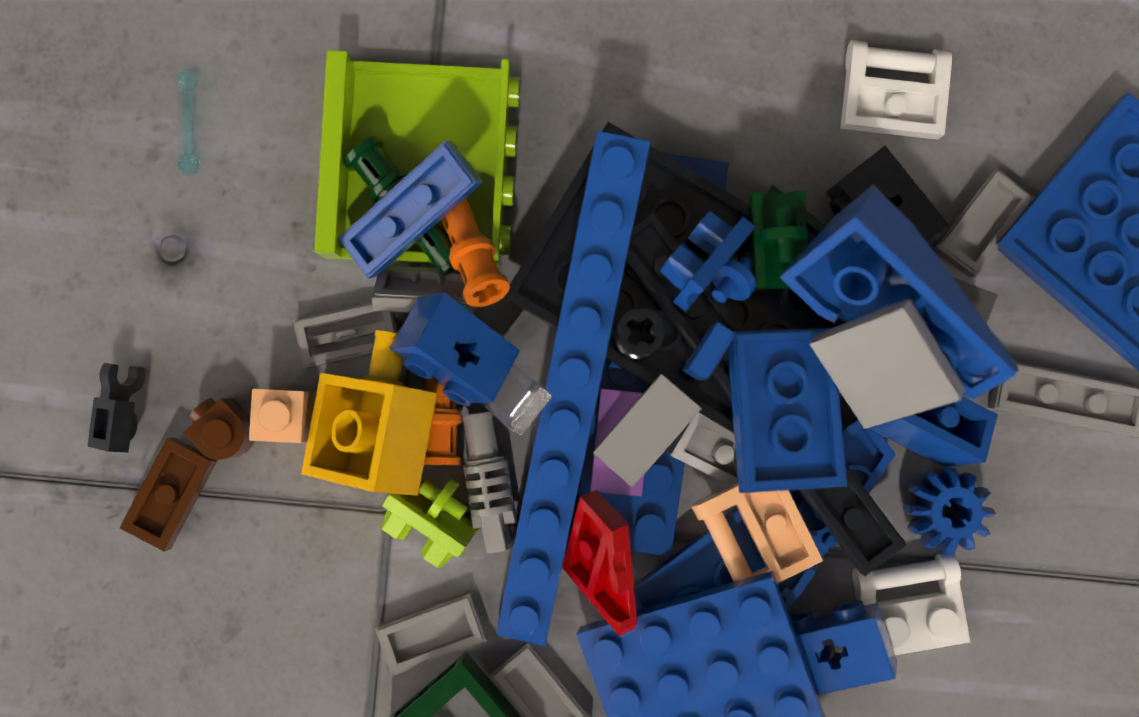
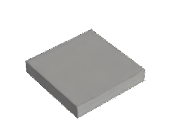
(887, 365)

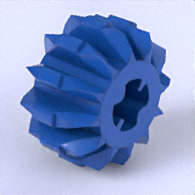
(956, 528)

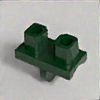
(778, 234)

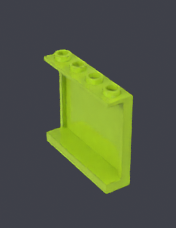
(413, 114)

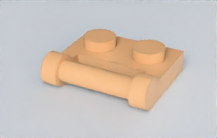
(773, 525)

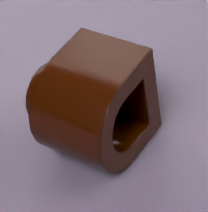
(220, 429)

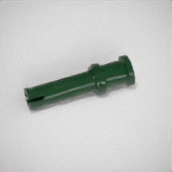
(382, 176)

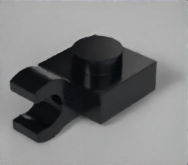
(113, 415)

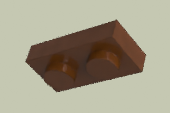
(168, 494)

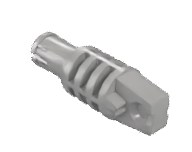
(488, 483)

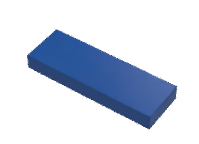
(410, 209)

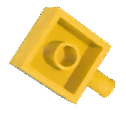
(370, 428)

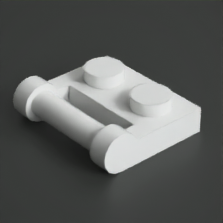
(891, 104)
(923, 619)

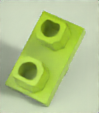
(433, 515)

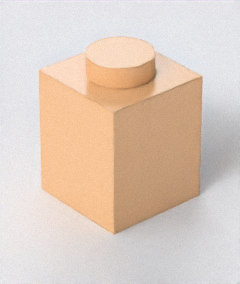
(281, 415)

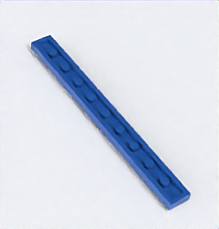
(574, 382)

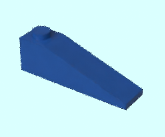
(879, 258)

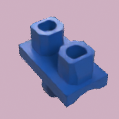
(693, 274)

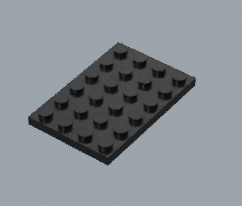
(681, 202)

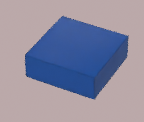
(708, 352)

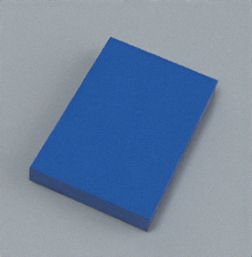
(784, 413)

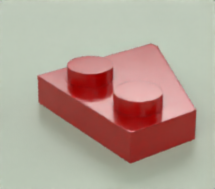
(601, 561)

